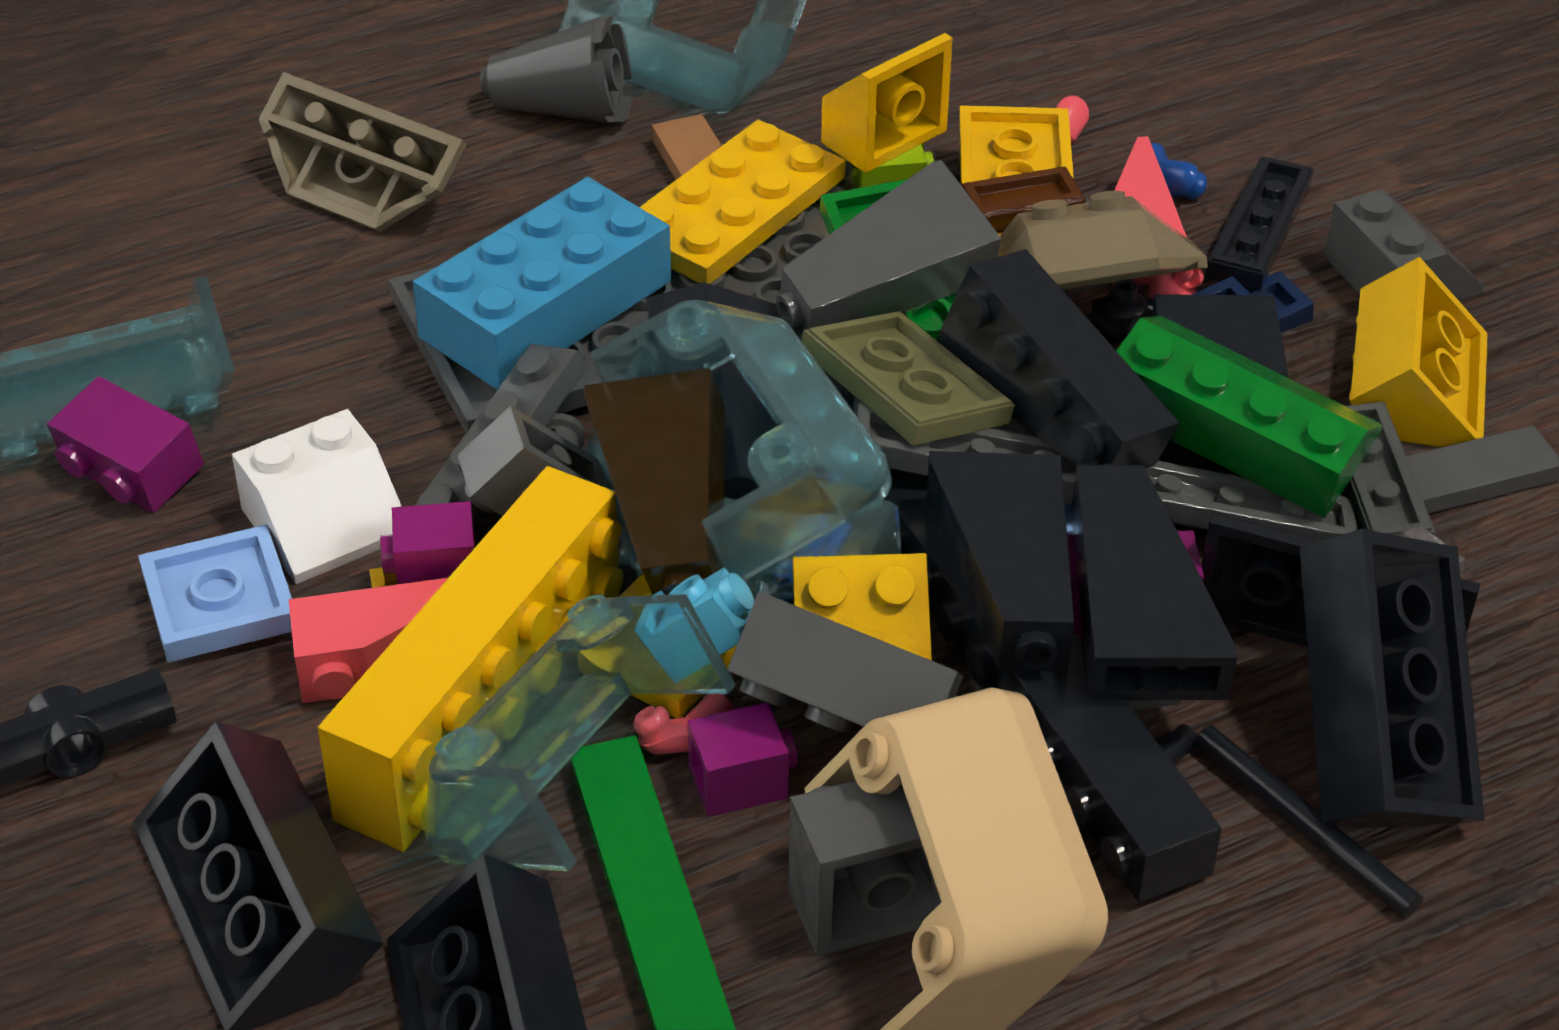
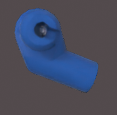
(1180, 176)

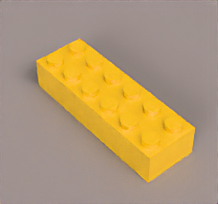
(463, 648)

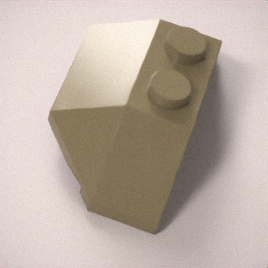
(354, 155)
(1100, 241)

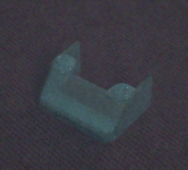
(690, 67)
(160, 358)
(809, 469)
(509, 750)

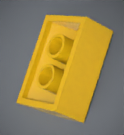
(1420, 357)

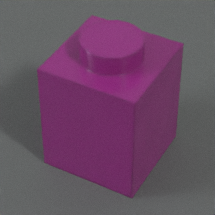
(427, 541)
(740, 758)

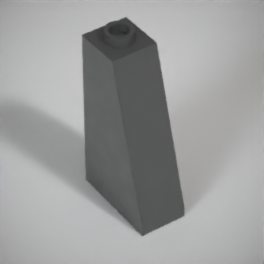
(890, 255)

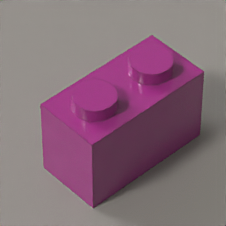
(125, 445)

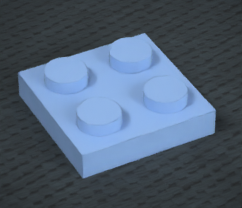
(217, 592)

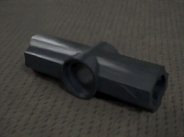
(74, 729)

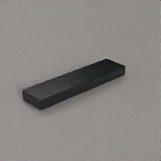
(1259, 223)

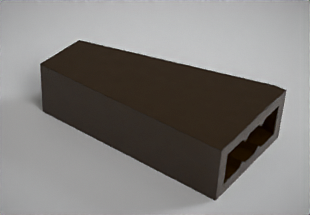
(666, 467)

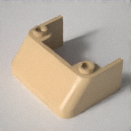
(1001, 851)

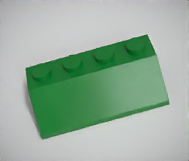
(1250, 415)

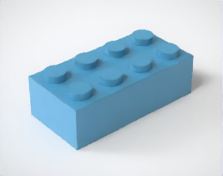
(543, 280)

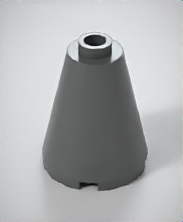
(565, 74)

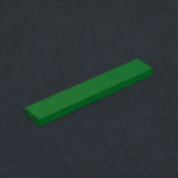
(648, 889)

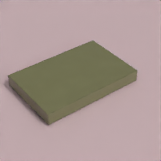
(907, 377)

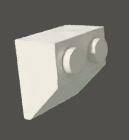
(318, 494)

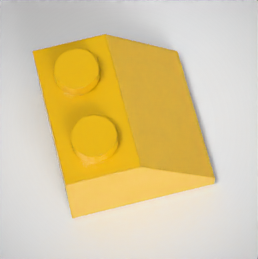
(890, 106)

